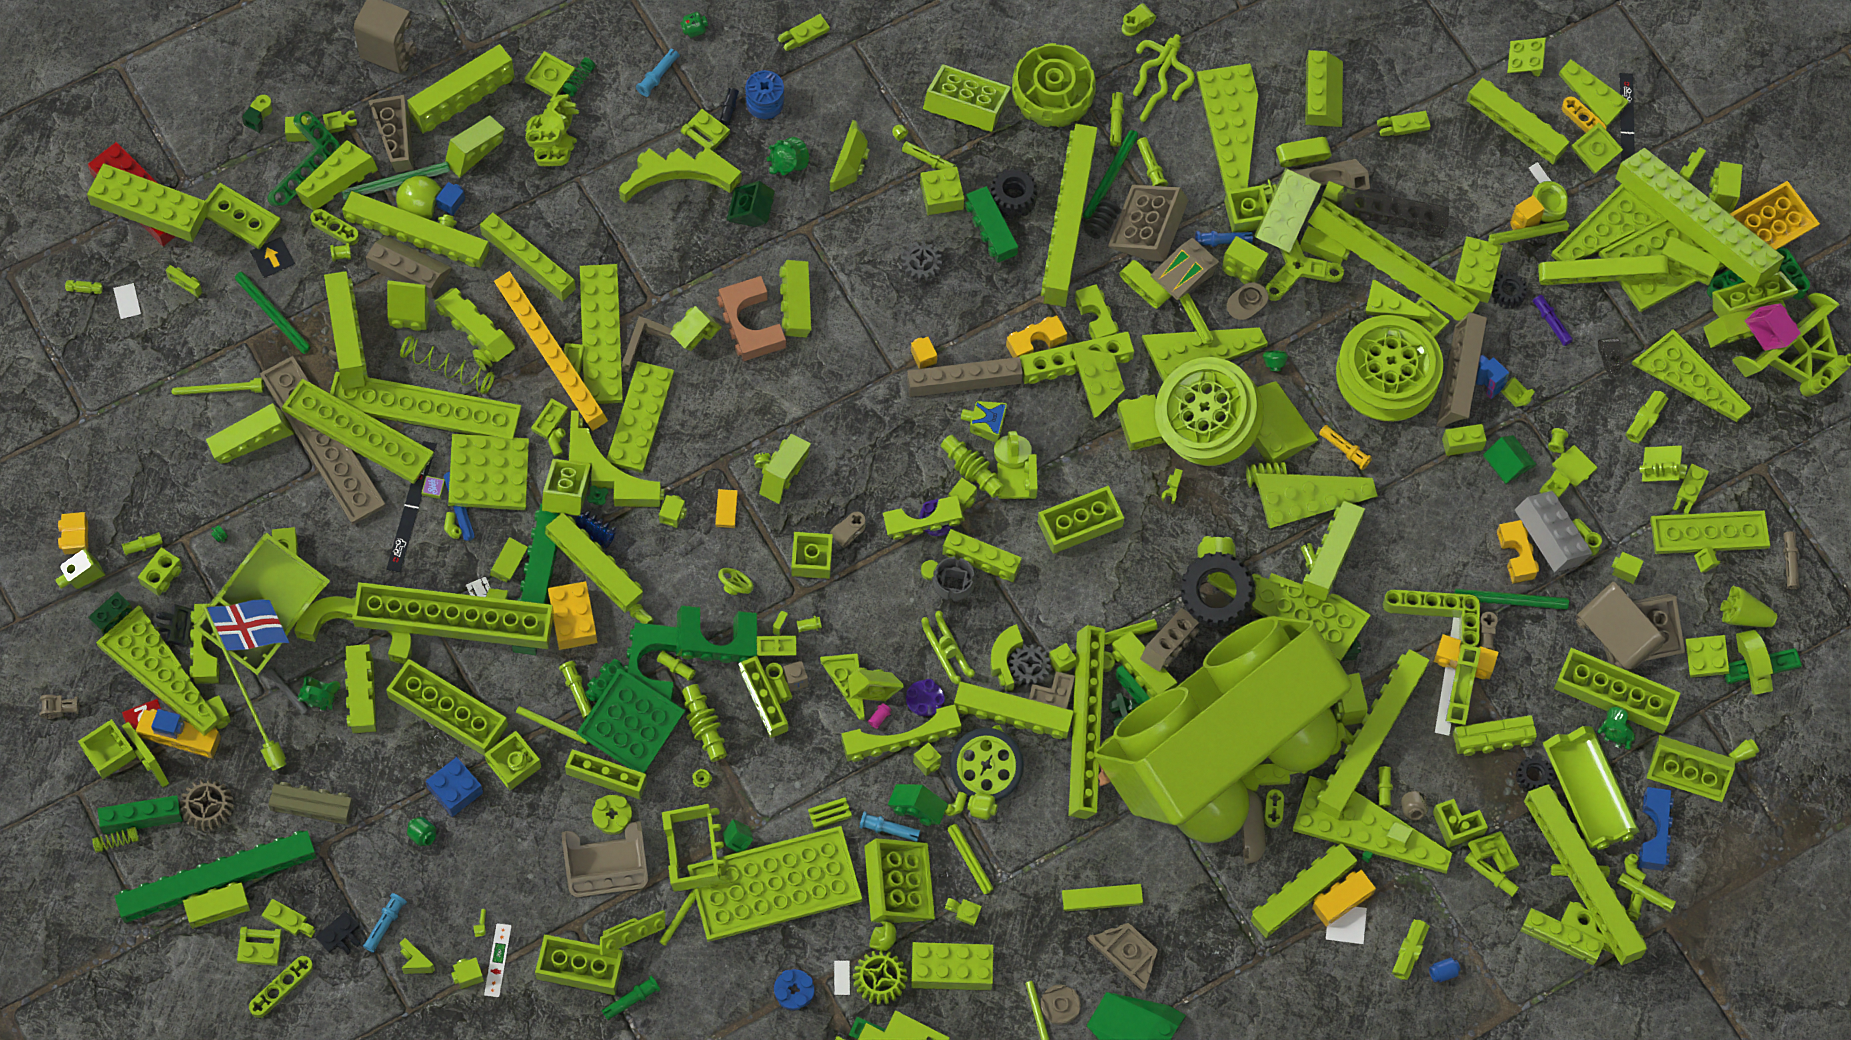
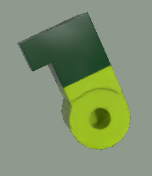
(257, 112)

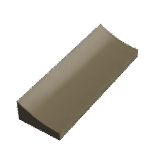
(1461, 369)

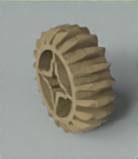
(191, 801)

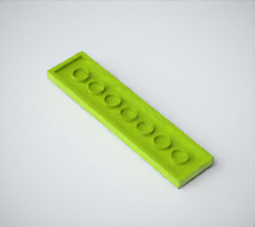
(601, 332)
(357, 431)

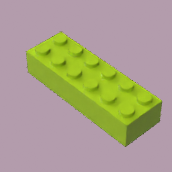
(461, 89)
(147, 202)
(346, 330)
(1612, 686)
(447, 707)

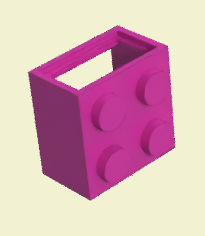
(1772, 326)

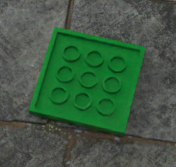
(630, 722)

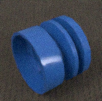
(764, 94)

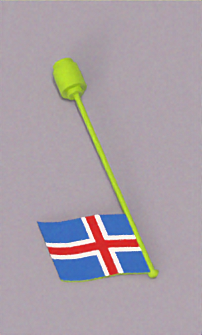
(247, 627)

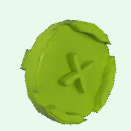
(1012, 450)

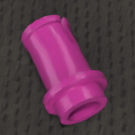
(879, 716)

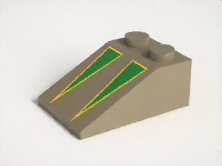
(1185, 269)

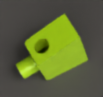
(80, 570)

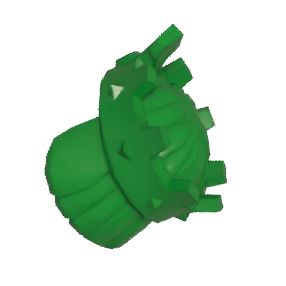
(788, 156)
(318, 693)
(1616, 728)

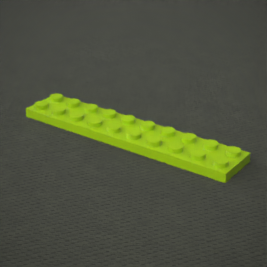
(431, 407)

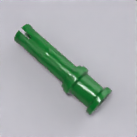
(639, 993)

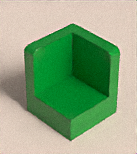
(737, 836)

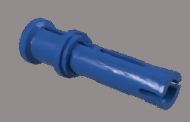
(1214, 238)

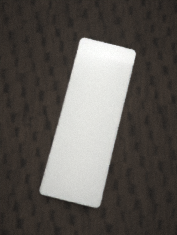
(1538, 172)

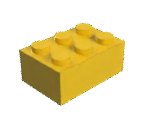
(572, 615)

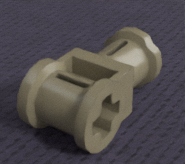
(1487, 632)
(56, 706)

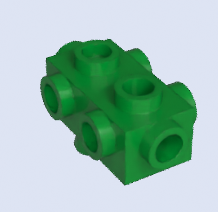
(599, 684)

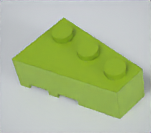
(473, 145)

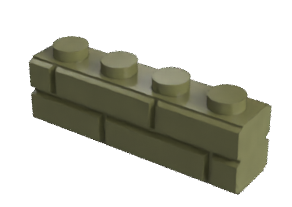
(311, 803)

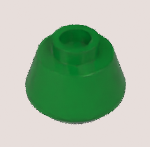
(1275, 359)

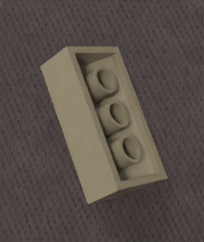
(407, 265)

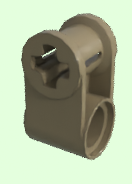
(846, 531)

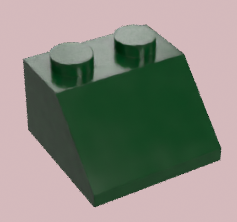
(751, 204)

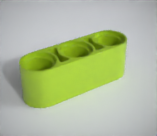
(1303, 152)
(1141, 282)

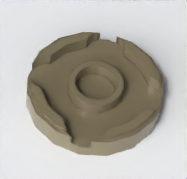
(1060, 1004)

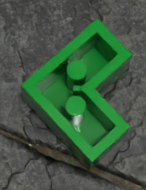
(918, 802)

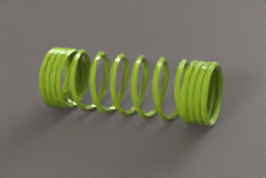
(132, 833)

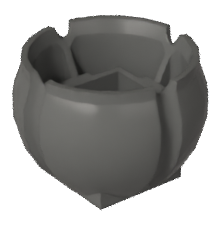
(956, 569)

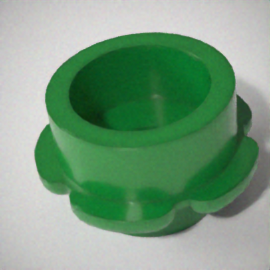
(219, 534)

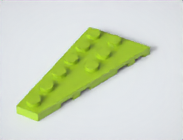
(1174, 349)
(1686, 371)
(1301, 496)

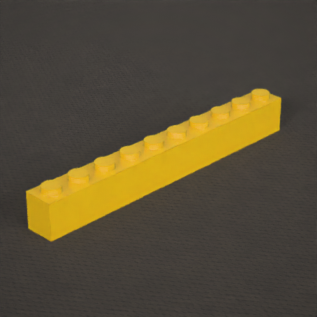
(551, 351)

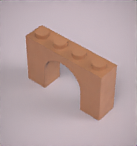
(749, 342)

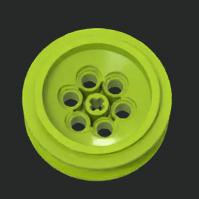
(1370, 391)
(1224, 439)

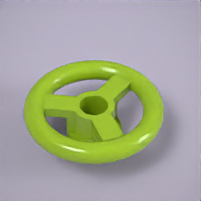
(734, 584)

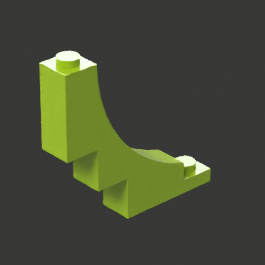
(627, 489)
(900, 1028)

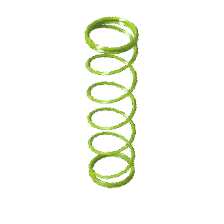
(411, 347)

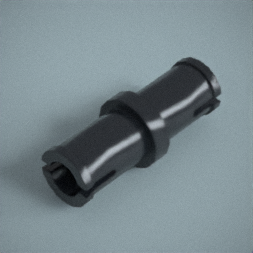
(728, 106)

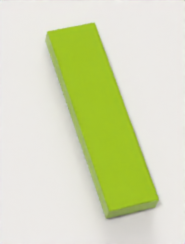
(1102, 897)

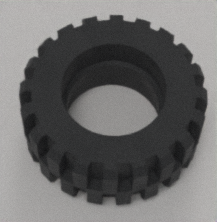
(1244, 590)

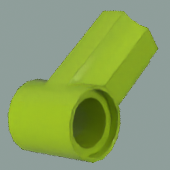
(1588, 536)
(778, 683)

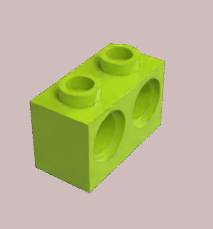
(156, 570)

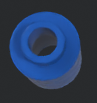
(1444, 970)

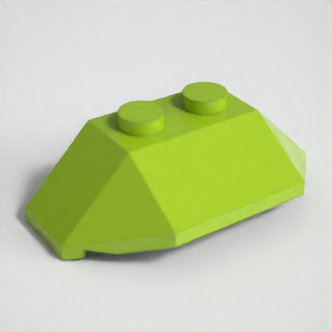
(851, 158)

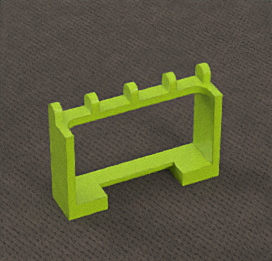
(697, 881)

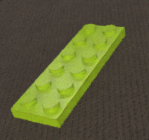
(640, 417)
(1720, 530)

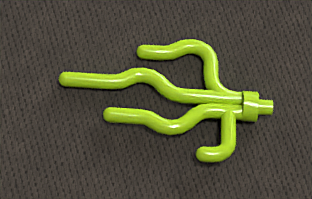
(1168, 56)

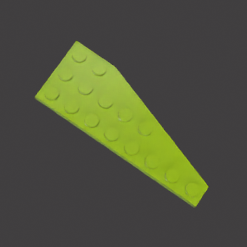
(1231, 109)
(1335, 618)
(1365, 828)

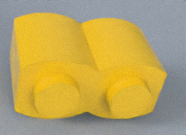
(74, 532)

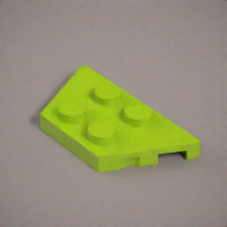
(1099, 378)

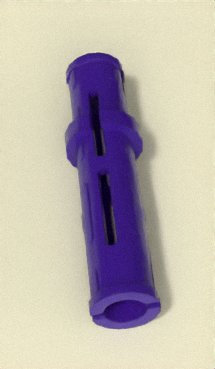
(1548, 314)

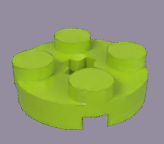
(604, 806)

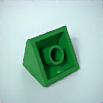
(1508, 458)

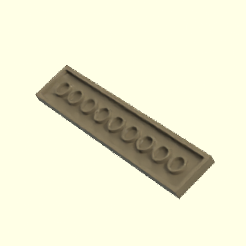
(332, 459)

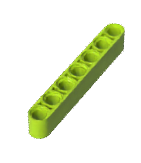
(1603, 270)

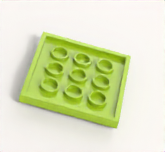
(488, 472)

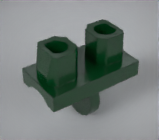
(1121, 704)

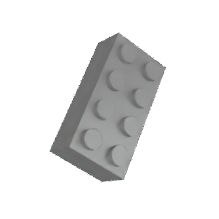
(1553, 531)

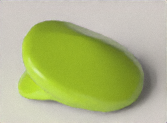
(1553, 199)

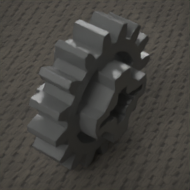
(912, 260)
(1021, 664)

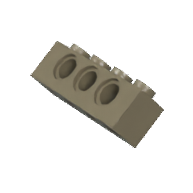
(1170, 640)

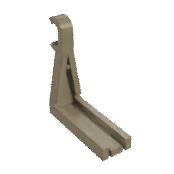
(651, 328)

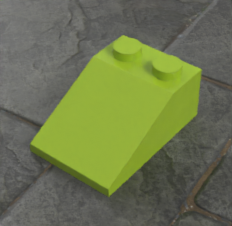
(408, 305)

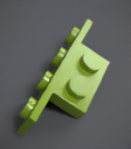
(631, 931)

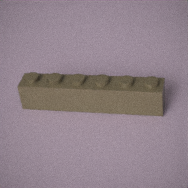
(964, 377)

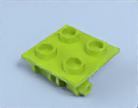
(1527, 56)
(1661, 463)

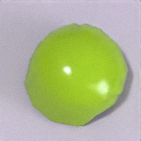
(883, 937)

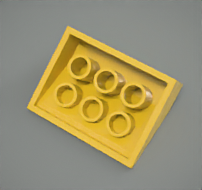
(1777, 216)

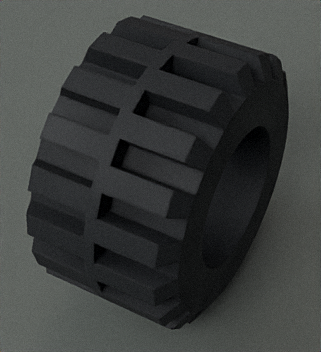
(1014, 180)

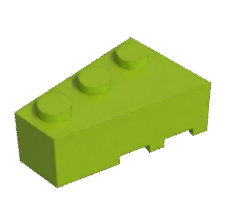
(783, 467)

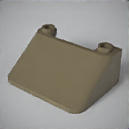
(606, 864)

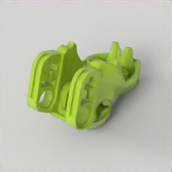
(548, 133)

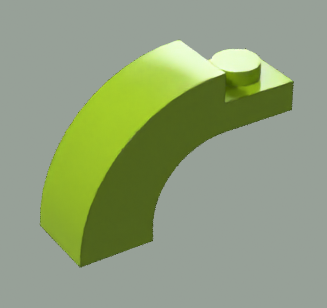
(1002, 649)
(1757, 660)

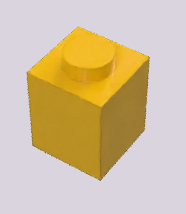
(923, 352)

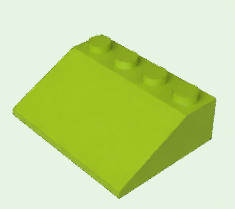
(966, 98)
(1282, 428)
(899, 881)

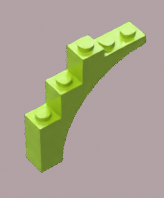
(679, 165)

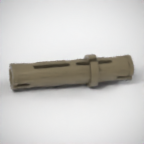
(1791, 560)

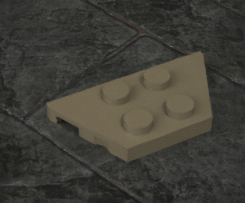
(1128, 952)

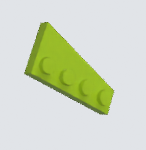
(1598, 96)

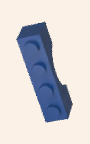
(1657, 805)

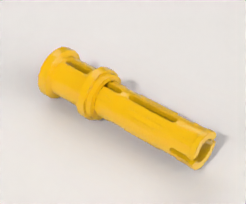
(1352, 452)

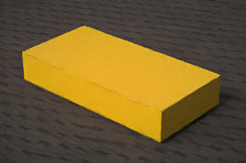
(726, 508)

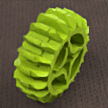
(887, 979)

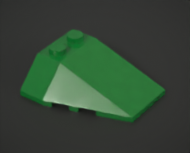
(1134, 1019)

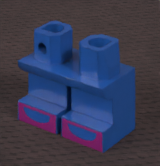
(1492, 375)

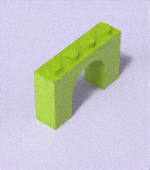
(1321, 244)

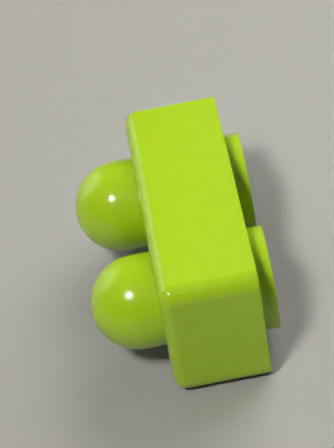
(1251, 700)

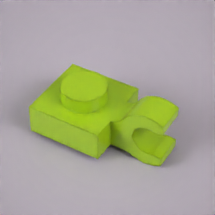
(1173, 482)
(966, 911)

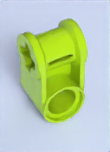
(1137, 20)

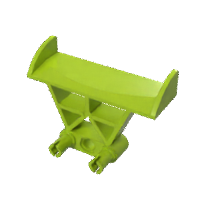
(1810, 383)

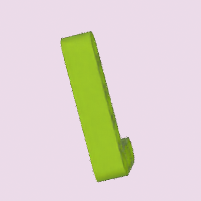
(1440, 609)

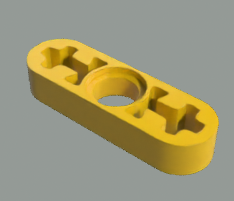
(1578, 106)

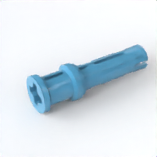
(653, 78)
(879, 824)
(389, 914)

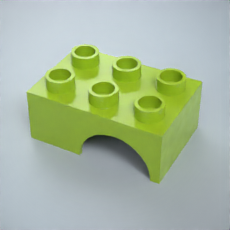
(272, 575)

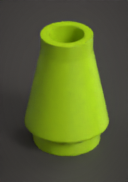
(1744, 751)

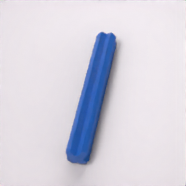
(462, 516)

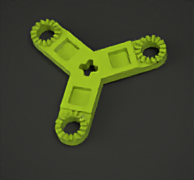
(1309, 268)

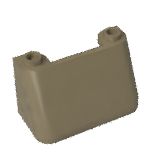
(1620, 627)

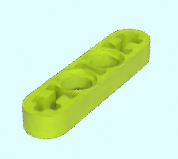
(278, 984)

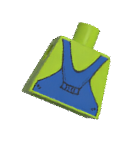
(986, 419)

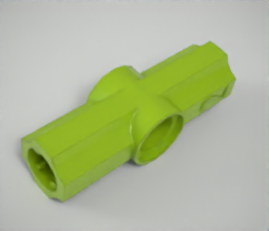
(1646, 417)
(1410, 949)

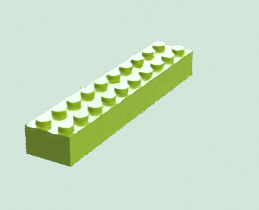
(1068, 215)
(1699, 217)
(453, 615)

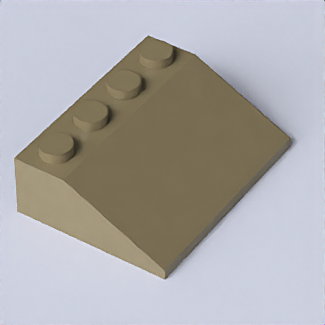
(1149, 221)
(1664, 615)

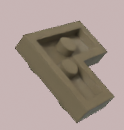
(1058, 695)

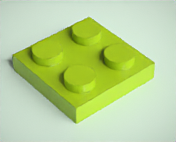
(549, 74)
(1596, 148)
(1707, 656)

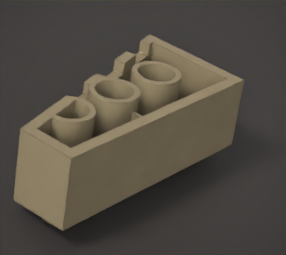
(395, 129)

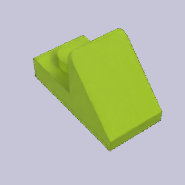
(418, 962)

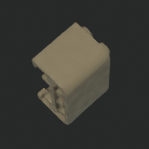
(380, 35)

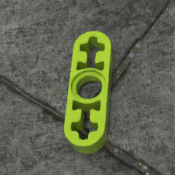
(330, 219)

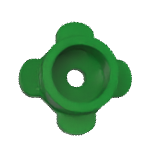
(592, 498)

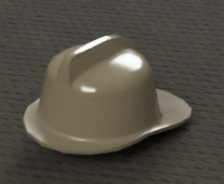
(1247, 301)

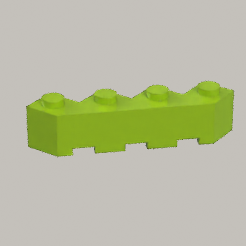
(478, 327)

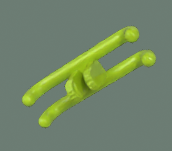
(946, 648)

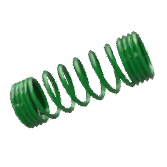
(585, 63)

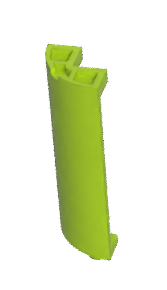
(1591, 788)

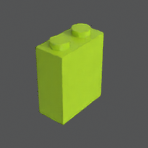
(1139, 422)

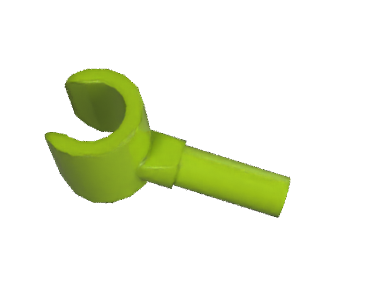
(479, 930)

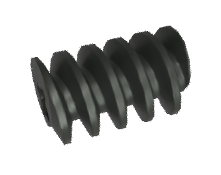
(1101, 219)

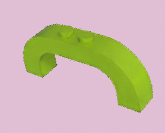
(342, 607)

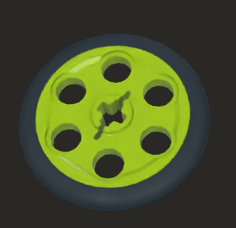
(999, 741)

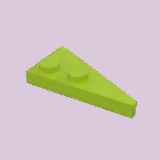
(1388, 302)
(839, 669)
(143, 753)

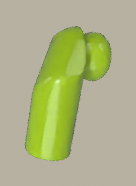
(555, 439)
(956, 807)
(1632, 869)

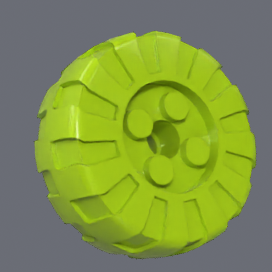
(1053, 85)

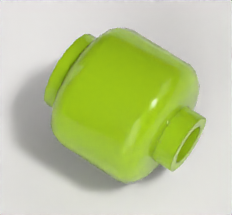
(982, 806)

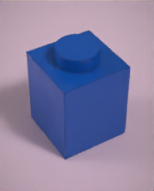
(450, 198)
(167, 724)

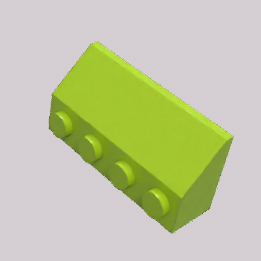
(1323, 89)
(1745, 296)
(1691, 768)

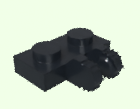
(178, 626)
(337, 932)

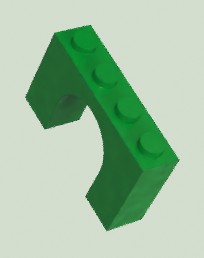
(646, 639)
(692, 644)

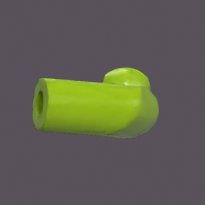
(449, 526)

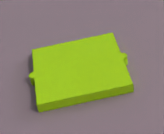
(1575, 465)

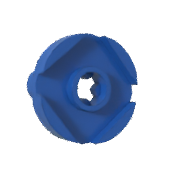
(799, 999)

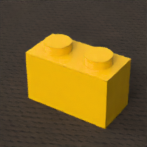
(1527, 213)

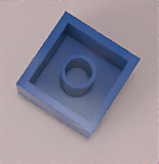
(454, 787)

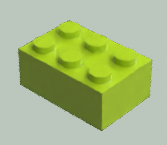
(1478, 267)
(566, 487)

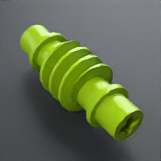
(971, 466)
(703, 723)

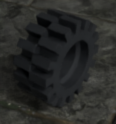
(1505, 299)
(1530, 763)

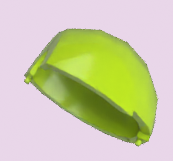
(418, 196)

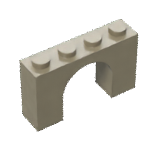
(1346, 173)

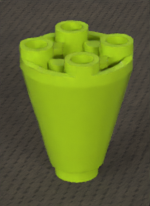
(1746, 610)

